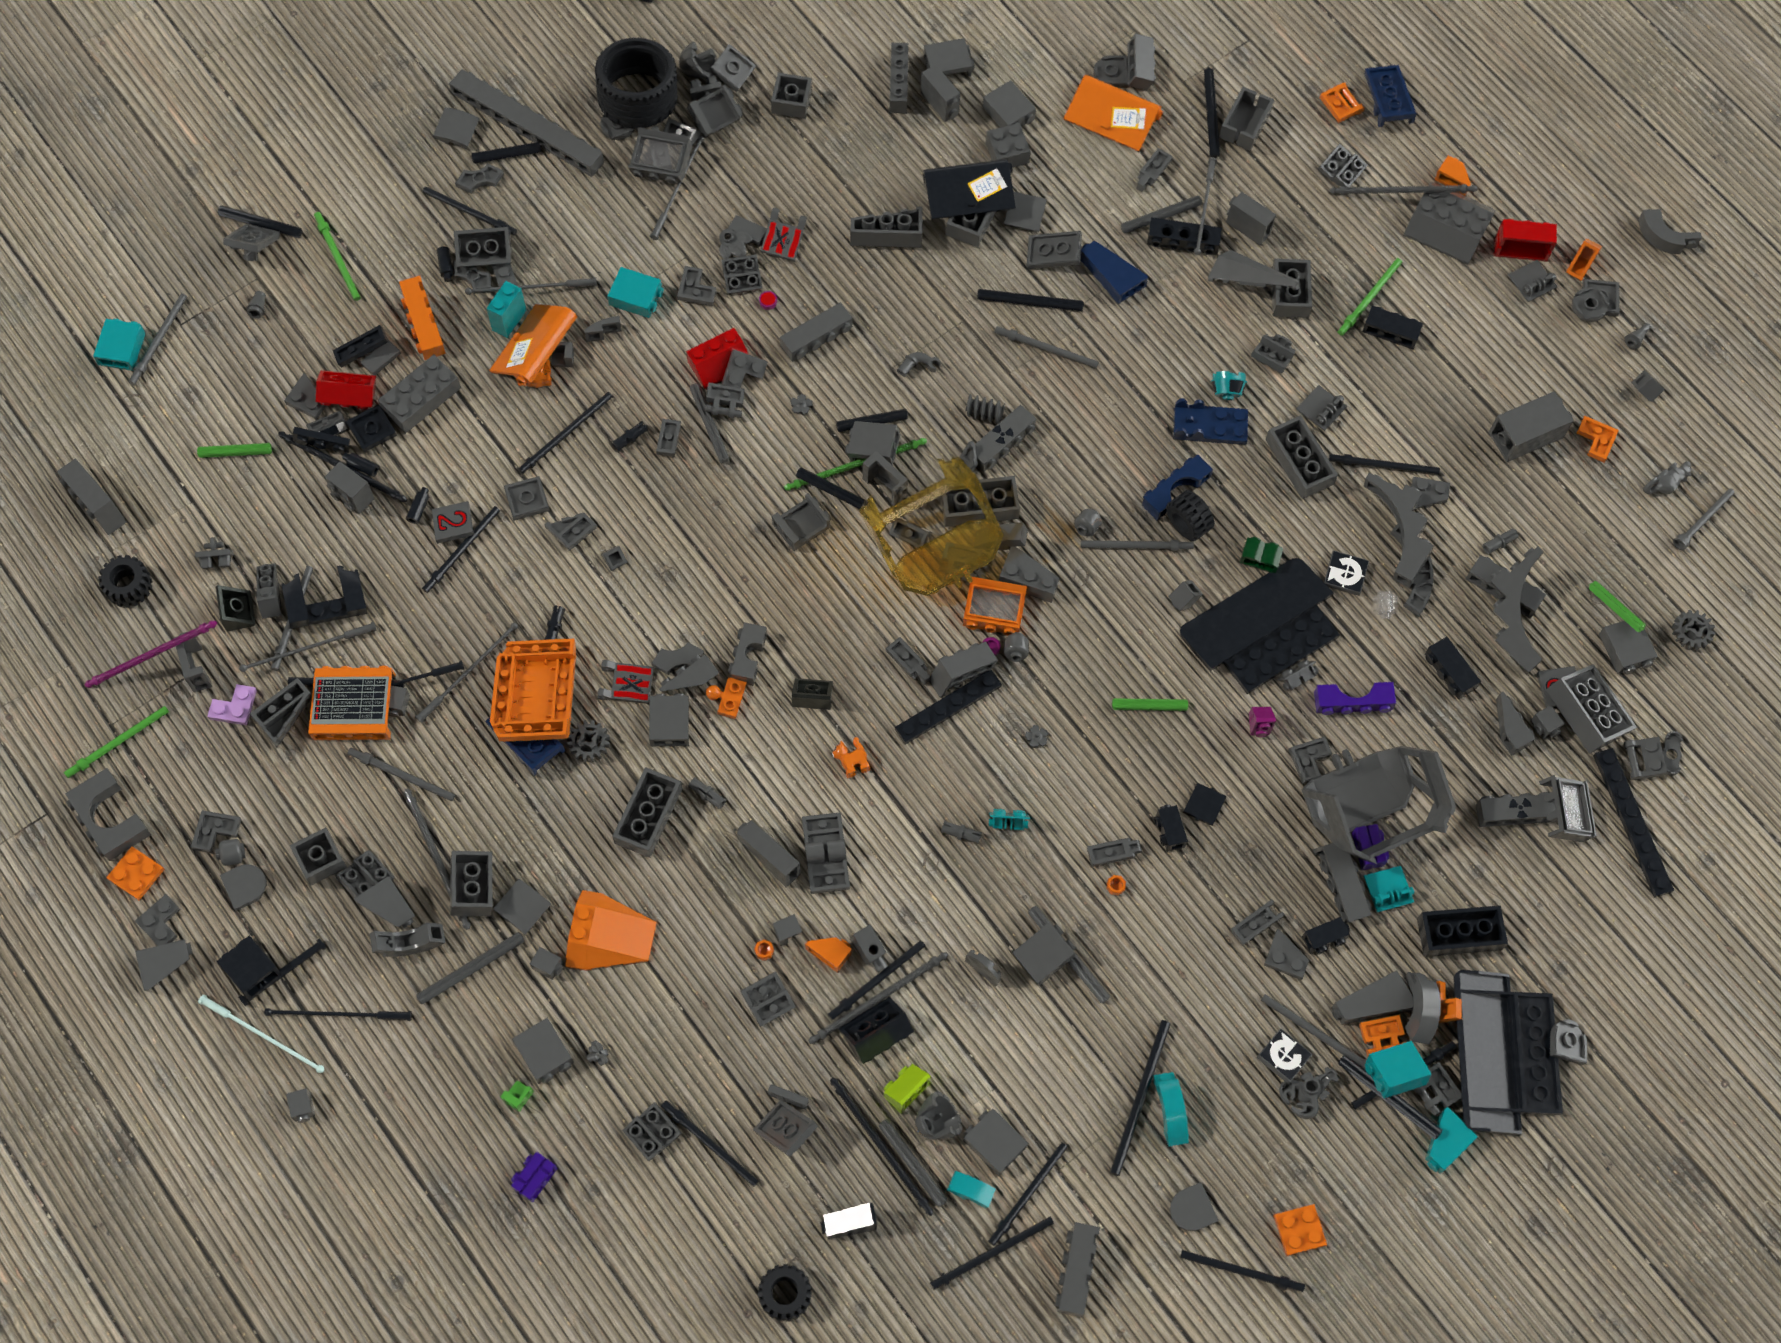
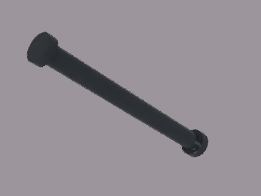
(293, 964)

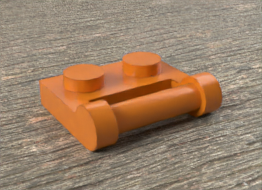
(1337, 104)

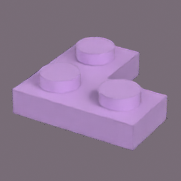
(235, 711)

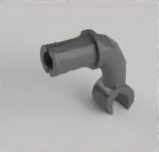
(913, 359)

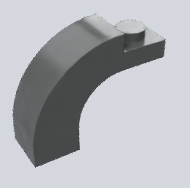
(1664, 238)
(407, 942)
(1426, 1008)

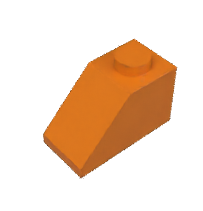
(1452, 173)
(1583, 259)
(830, 951)

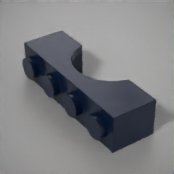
(1193, 473)

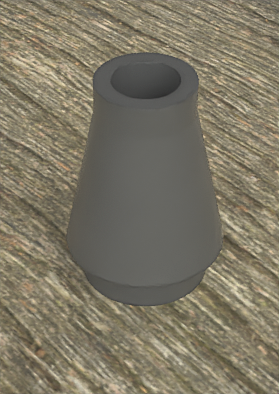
(256, 307)

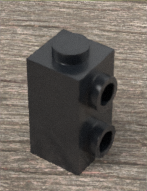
(1171, 828)
(1325, 935)

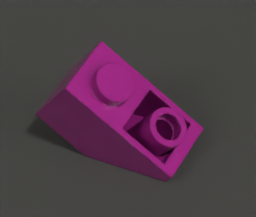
(1261, 721)

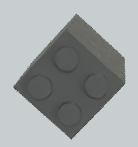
(1530, 426)

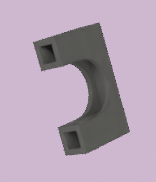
(86, 799)

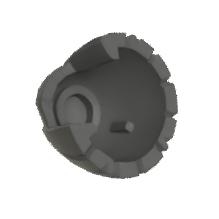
(695, 64)
(938, 1118)

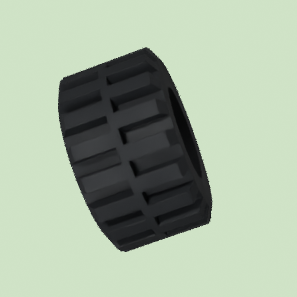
(1190, 515)
(116, 571)
(779, 1274)

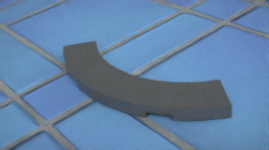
(1422, 584)

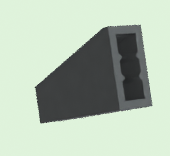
(769, 853)
(1379, 999)

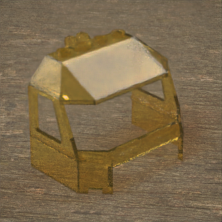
(952, 553)

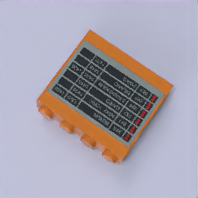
(350, 703)

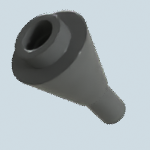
(1635, 338)

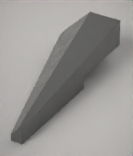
(1248, 272)

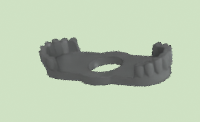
(1672, 742)

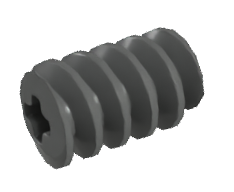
(984, 409)

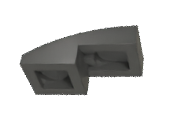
(596, 331)

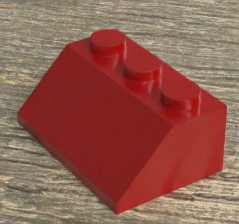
(712, 357)
(345, 389)

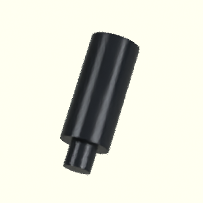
(445, 263)
(361, 464)
(418, 506)

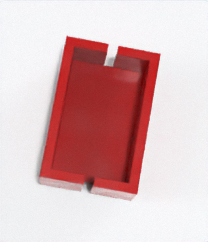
(1525, 240)

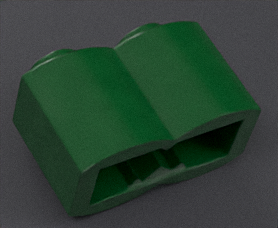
(1261, 554)

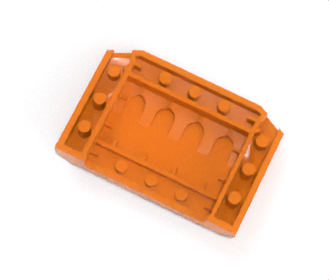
(534, 690)

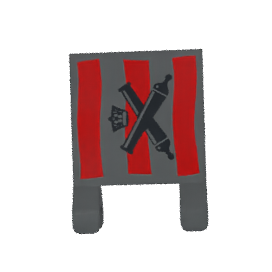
(783, 239)
(629, 682)

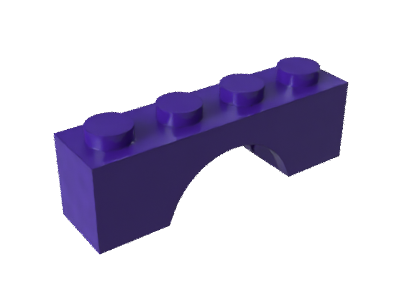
(1331, 700)

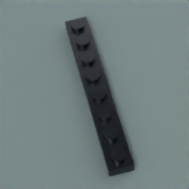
(1633, 823)

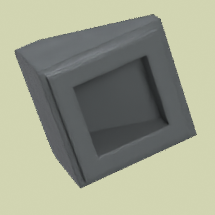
(614, 557)

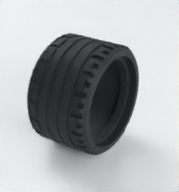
(636, 57)

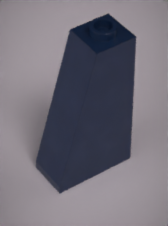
(1112, 272)

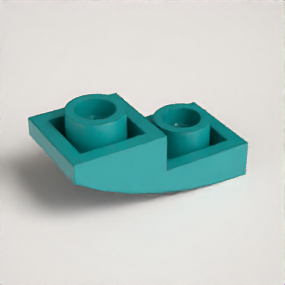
(971, 1188)

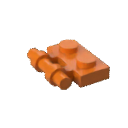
(1382, 1029)

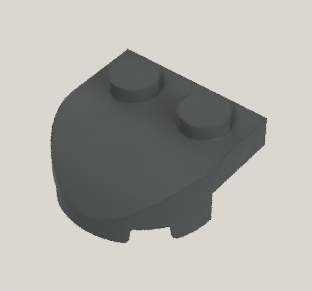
(1274, 352)

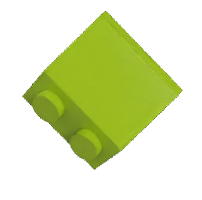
(906, 1087)

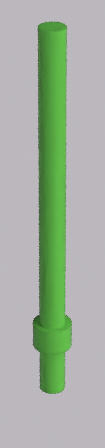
(324, 229)
(1352, 319)
(83, 763)

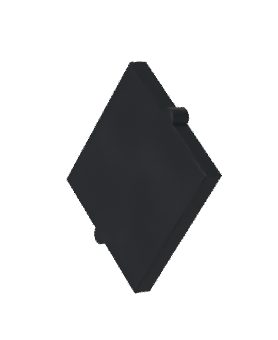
(1204, 804)

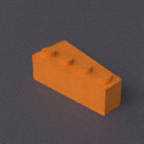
(421, 317)

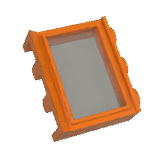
(994, 606)

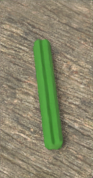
(234, 450)
(1620, 609)
(1150, 704)

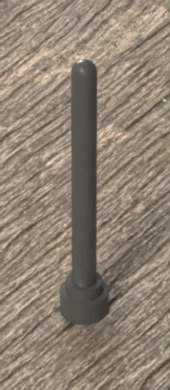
(1683, 540)

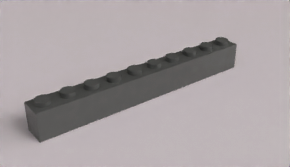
(527, 122)

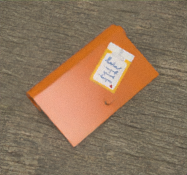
(1112, 112)
(534, 342)

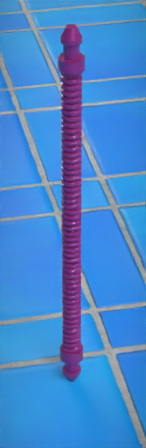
(98, 679)

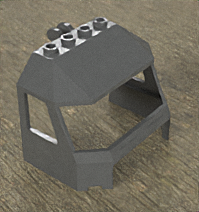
(1375, 789)

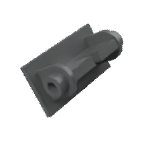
(1304, 670)

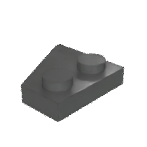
(1432, 491)
(571, 529)

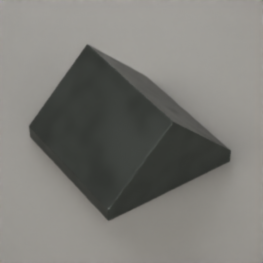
(235, 608)
(812, 694)

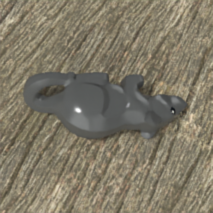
(1669, 479)

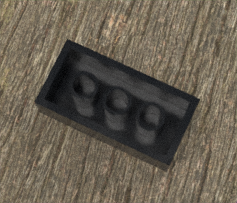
(1462, 931)

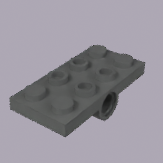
(825, 853)

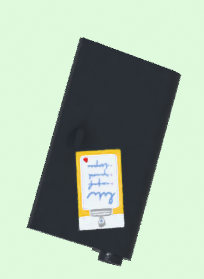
(969, 189)

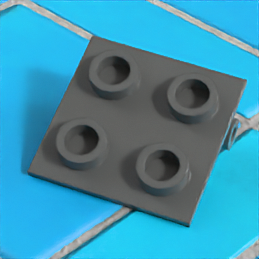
(1533, 280)
(1322, 407)

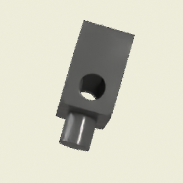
(865, 940)

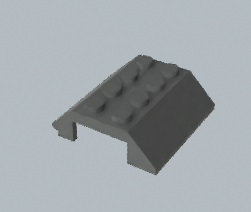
(1449, 223)

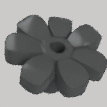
(597, 1053)

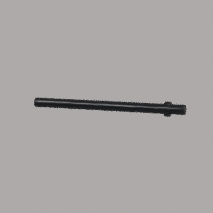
(530, 462)
(945, 1278)

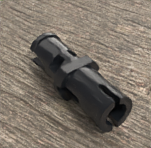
(629, 436)
(554, 623)

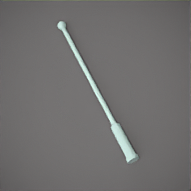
(226, 1013)

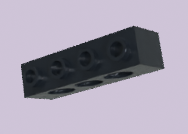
(1177, 230)

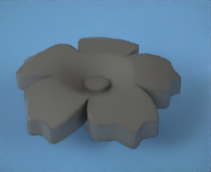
(801, 404)
(1036, 737)

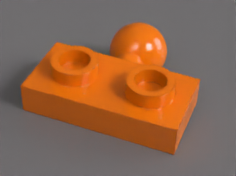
(729, 698)

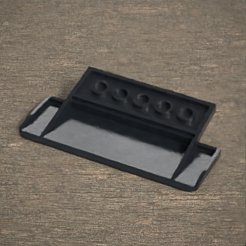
(1264, 626)
(1504, 1053)

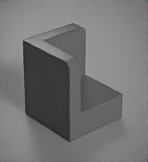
(563, 355)
(1647, 386)
(786, 929)

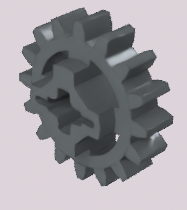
(1693, 630)
(582, 745)

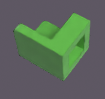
(517, 1095)

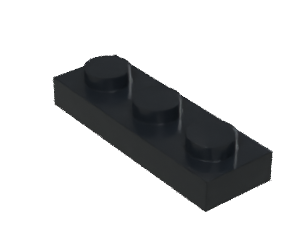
(360, 346)
(321, 440)

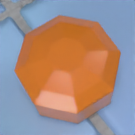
(1116, 885)
(764, 950)

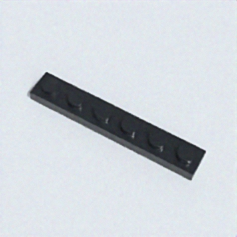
(948, 707)

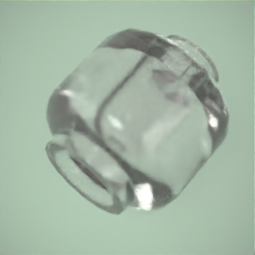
(1385, 604)

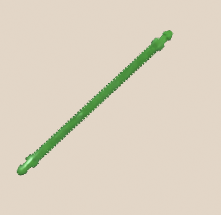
(913, 444)

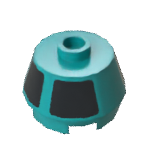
(1228, 384)

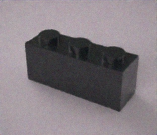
(1392, 327)
(1452, 668)

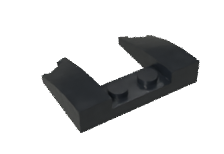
(304, 615)

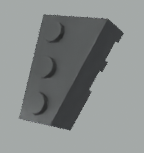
(1025, 571)
(962, 666)
(281, 711)

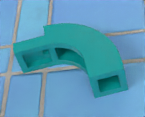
(1172, 1108)

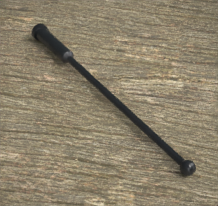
(434, 672)
(389, 1015)

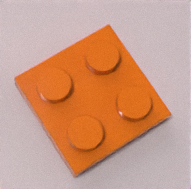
(135, 873)
(1300, 1230)

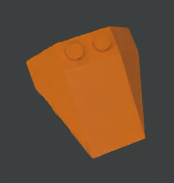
(607, 934)

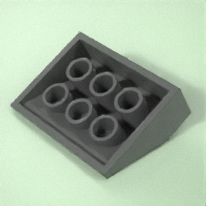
(1591, 708)

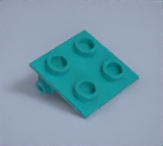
(1018, 815)
(1389, 889)

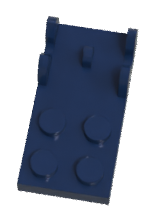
(1390, 94)
(1209, 423)
(534, 752)

